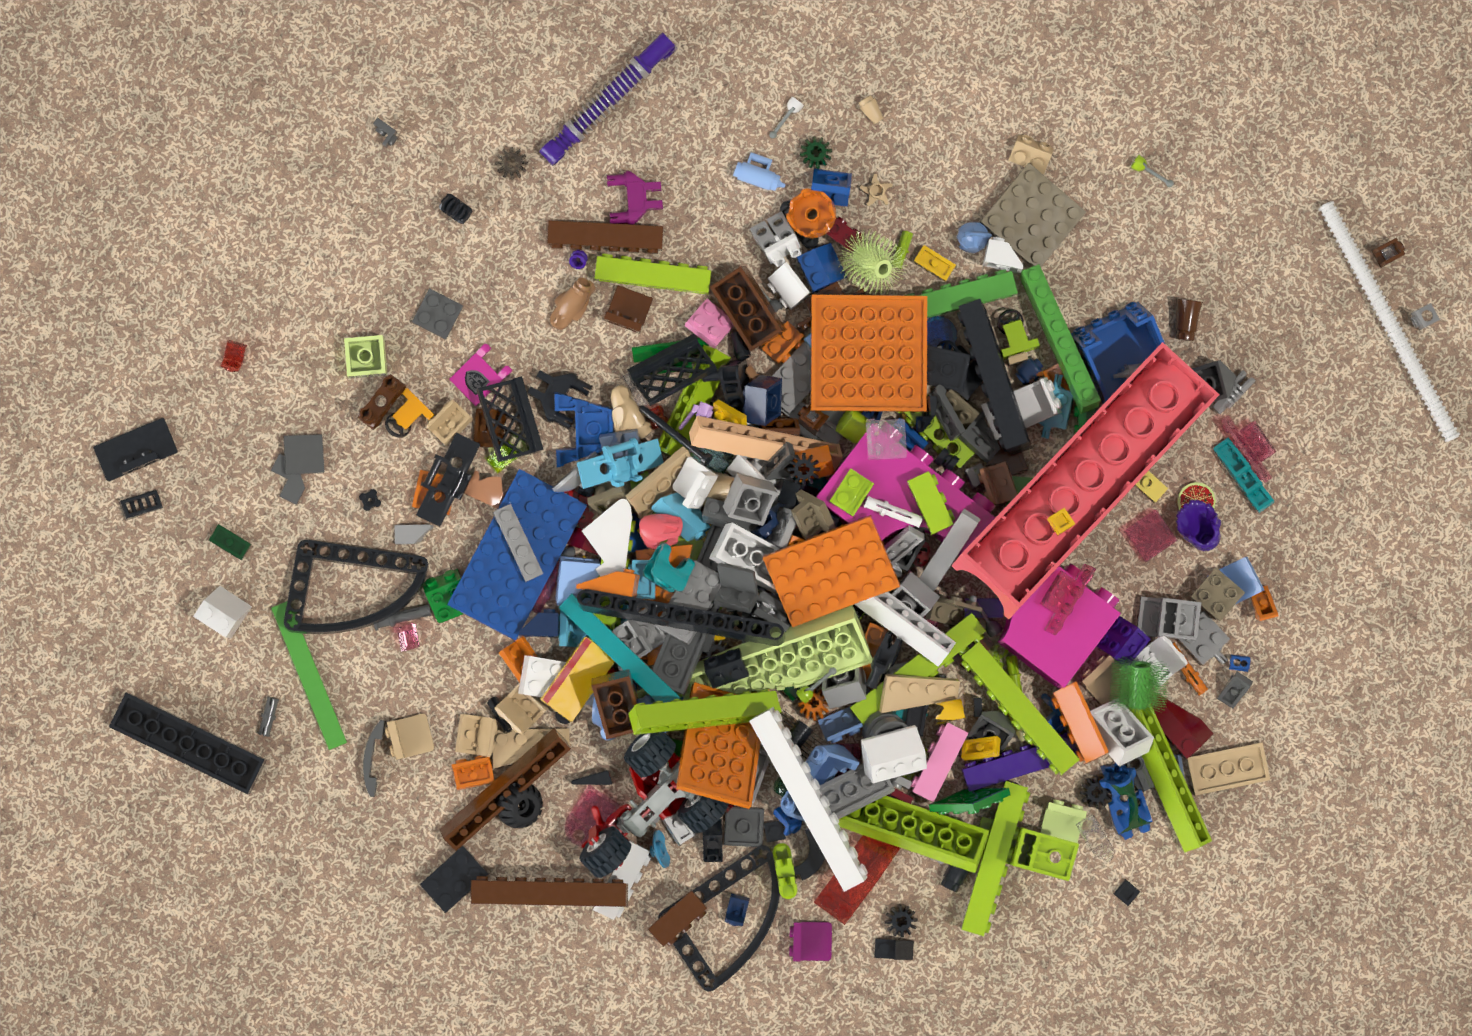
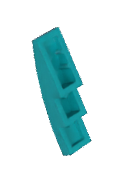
(1243, 475)

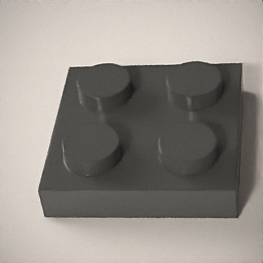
(437, 314)

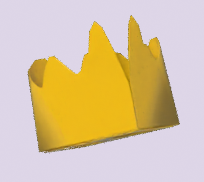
(952, 710)

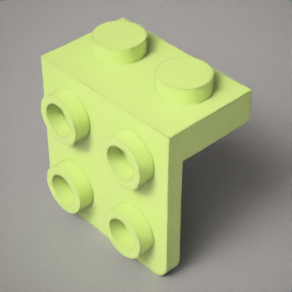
(1062, 820)

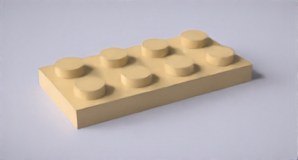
(657, 484)
(1228, 768)

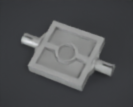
(1208, 643)

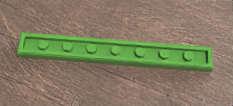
(311, 680)

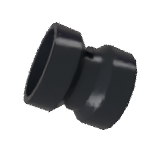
(949, 463)

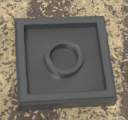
(303, 454)
(744, 827)

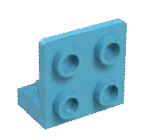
(646, 588)

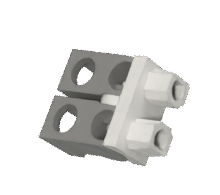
(781, 244)

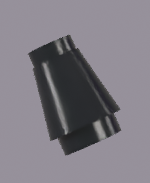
(739, 347)

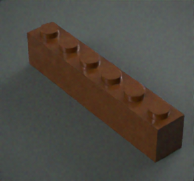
(605, 236)

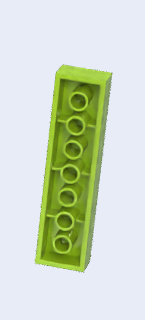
(919, 831)

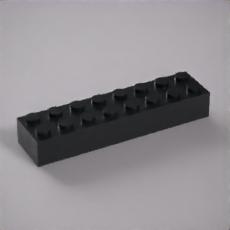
(995, 377)
(187, 743)

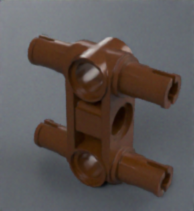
(372, 413)

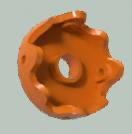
(800, 208)

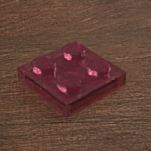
(1150, 535)

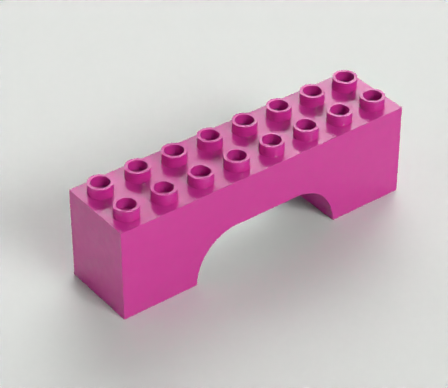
(1024, 635)

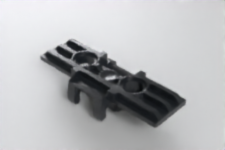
(453, 482)

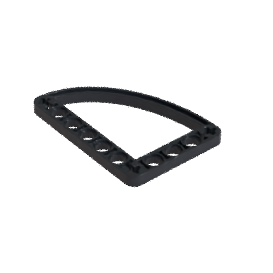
(340, 627)
(708, 894)

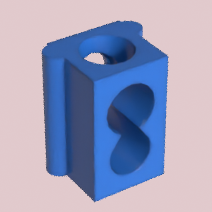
(1239, 667)

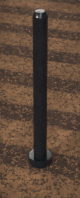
(705, 458)

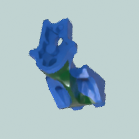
(1121, 782)

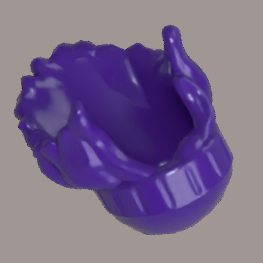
(1199, 525)

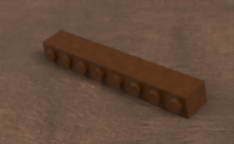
(524, 771)
(549, 893)

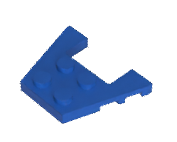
(590, 423)

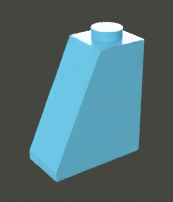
(692, 518)

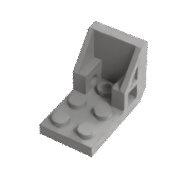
(783, 532)

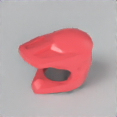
(660, 527)

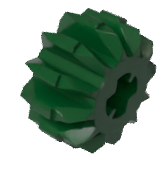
(821, 147)

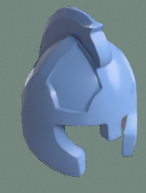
(973, 237)

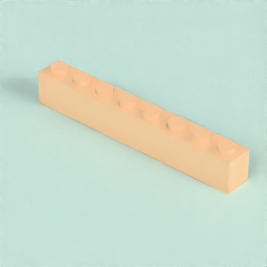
(750, 440)

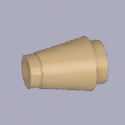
(871, 109)

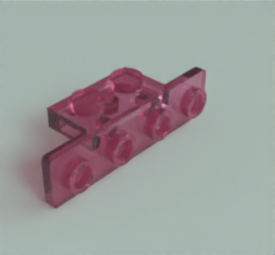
(1253, 444)
(1063, 596)

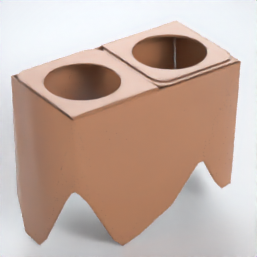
(487, 490)

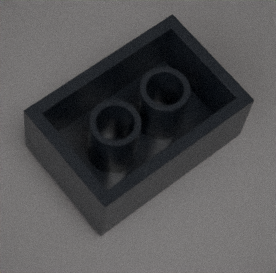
(453, 878)

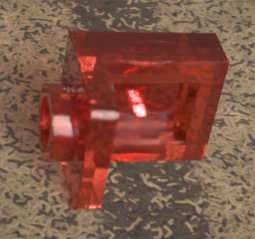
(234, 356)

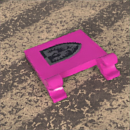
(477, 374)

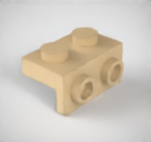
(1030, 151)
(448, 422)

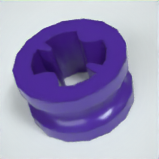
(580, 254)

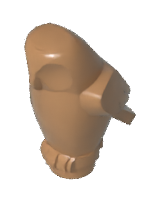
(572, 303)

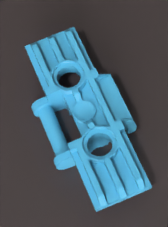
(622, 468)

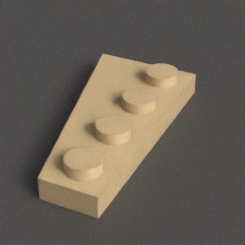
(915, 691)
(513, 745)

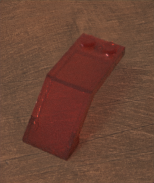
(876, 858)

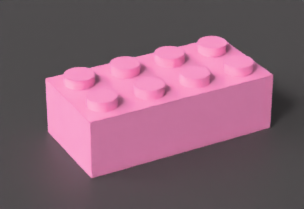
(939, 761)

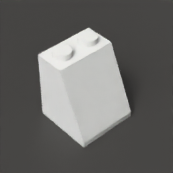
(222, 612)

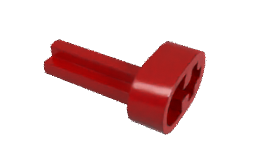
(922, 557)

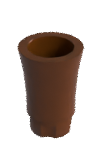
(1187, 318)

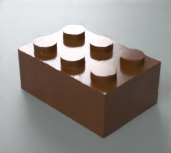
(615, 699)
(678, 919)

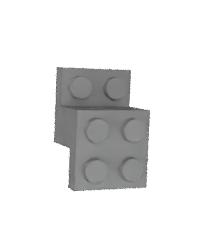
(1169, 618)

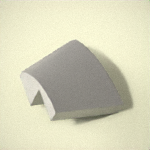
(640, 636)

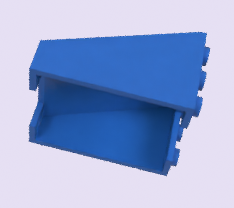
(1116, 340)

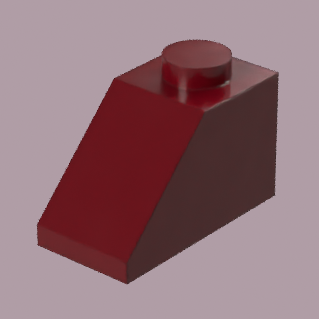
(580, 541)

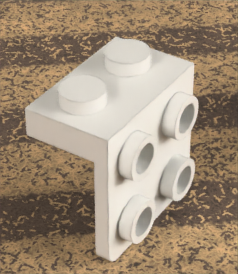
(694, 483)
(1163, 650)

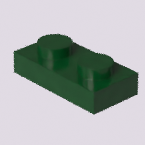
(230, 542)

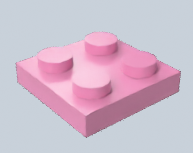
(710, 323)

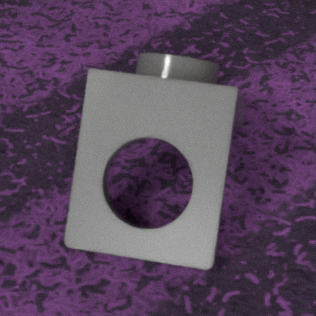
(1418, 320)

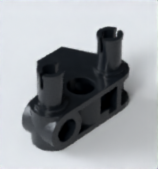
(733, 381)

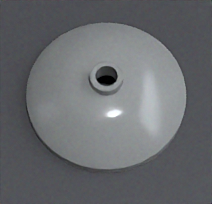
(572, 479)

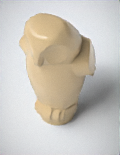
(627, 413)

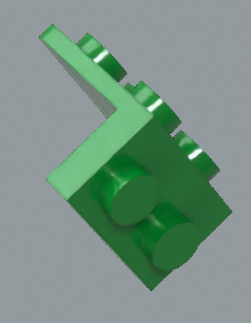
(439, 591)

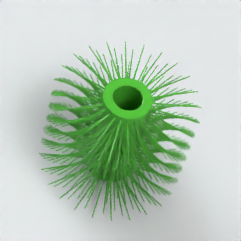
(1139, 684)

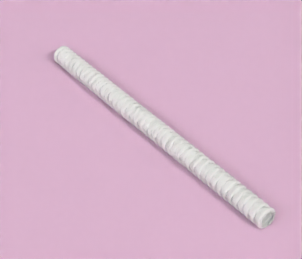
(1389, 321)

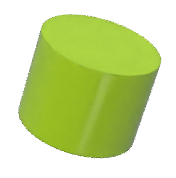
(852, 426)

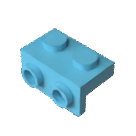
(570, 633)

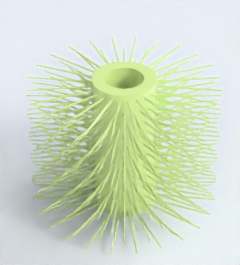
(872, 262)

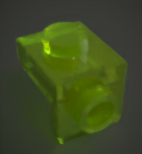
(499, 466)

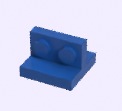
(833, 184)

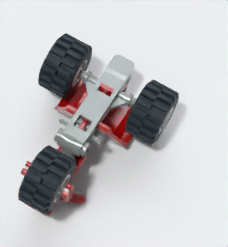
(655, 775)

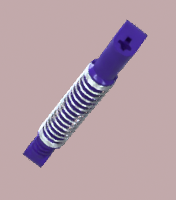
(639, 68)

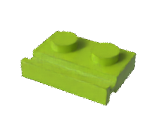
(851, 492)

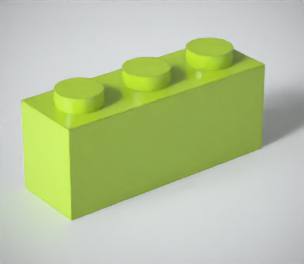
(931, 502)

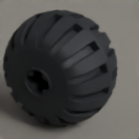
(529, 807)

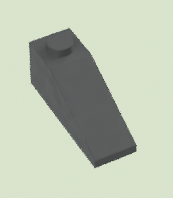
(716, 515)

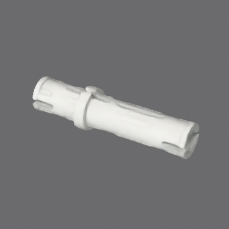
(871, 504)

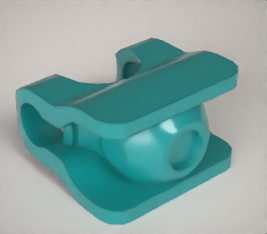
(663, 574)

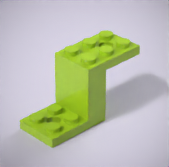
(1034, 849)

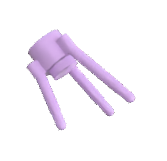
(701, 409)

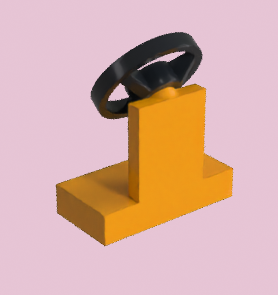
(407, 415)

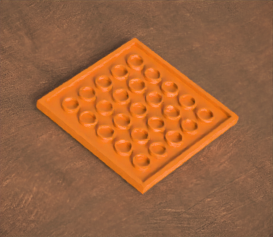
(869, 353)

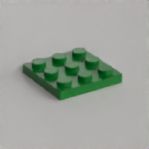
(969, 801)

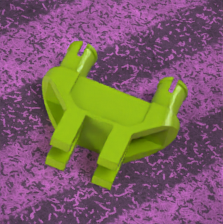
(785, 871)

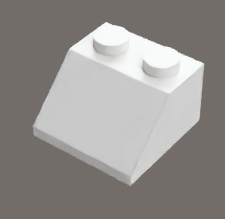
(1001, 256)
(788, 286)

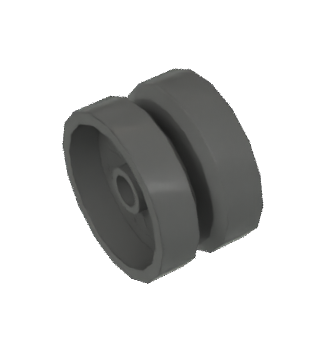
(882, 723)

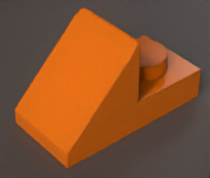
(1264, 605)

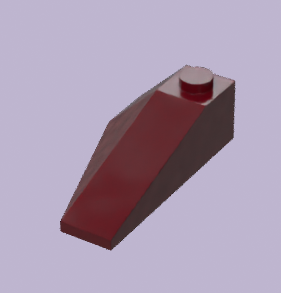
(1181, 727)

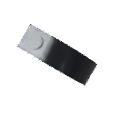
(813, 861)

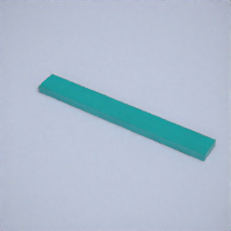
(618, 651)

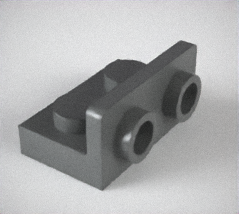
(771, 610)

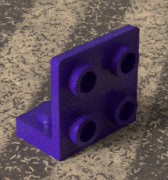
(1123, 640)

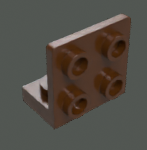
(628, 309)

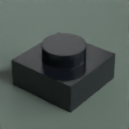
(774, 831)

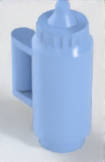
(756, 175)

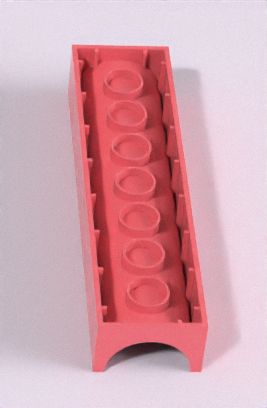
(1087, 477)

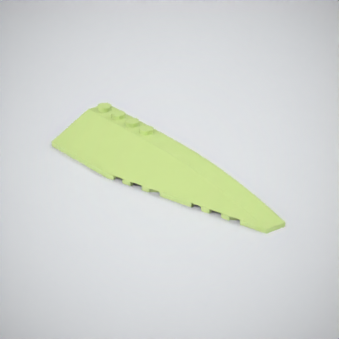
(801, 660)

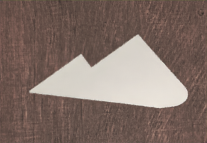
(610, 537)

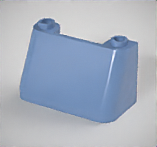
(824, 764)

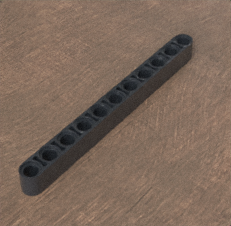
(687, 623)

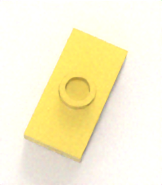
(1151, 486)

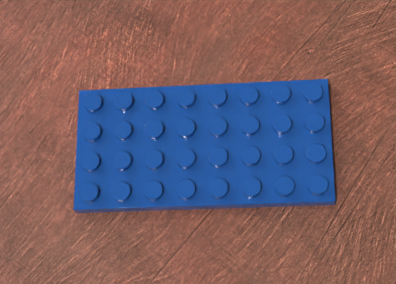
(492, 583)

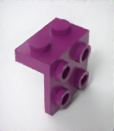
(811, 941)

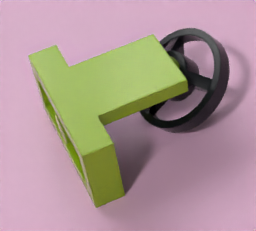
(1015, 335)

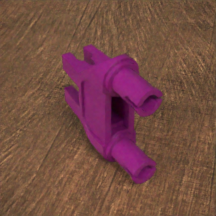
(636, 196)

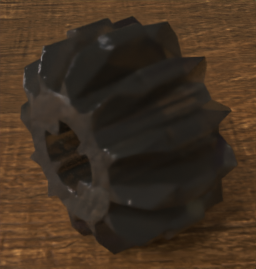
(518, 161)

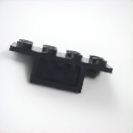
(135, 449)

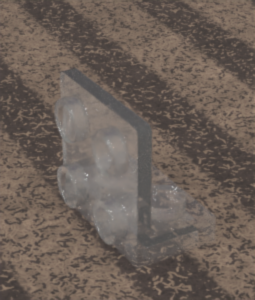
(886, 439)

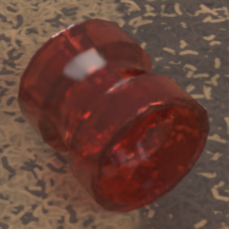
(658, 410)

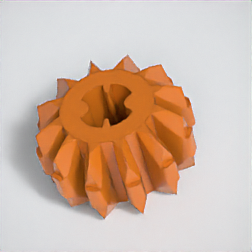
(818, 710)

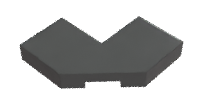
(294, 486)

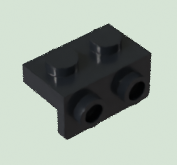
(725, 668)

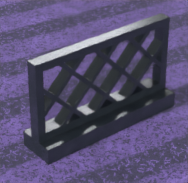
(664, 361)
(525, 419)

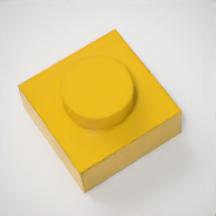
(1061, 521)

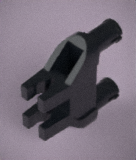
(562, 385)
(884, 659)

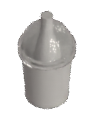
(1126, 371)

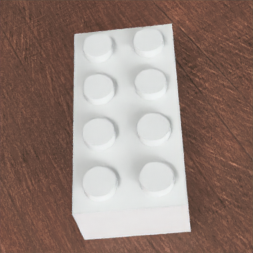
(744, 550)
(538, 676)

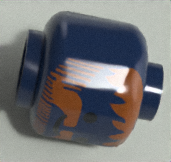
(1029, 371)

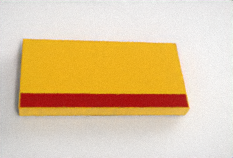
(573, 683)

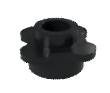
(375, 501)

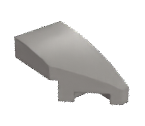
(410, 533)

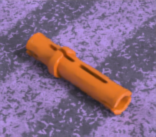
(1200, 688)

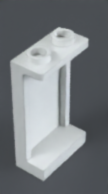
(1035, 403)

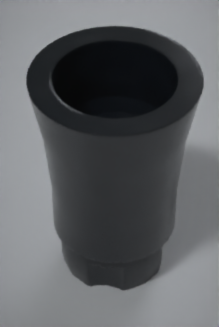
(954, 878)

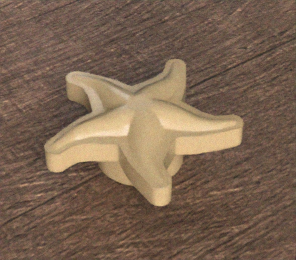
(876, 191)

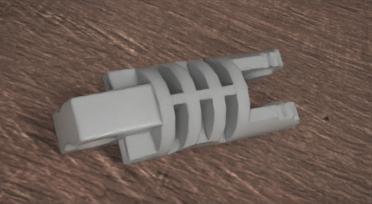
(1236, 393)

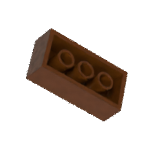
(748, 308)

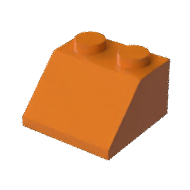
(821, 454)

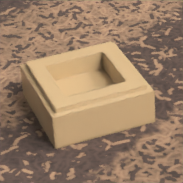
(1016, 358)

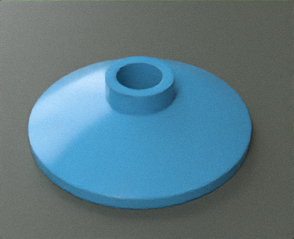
(659, 850)

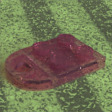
(582, 817)

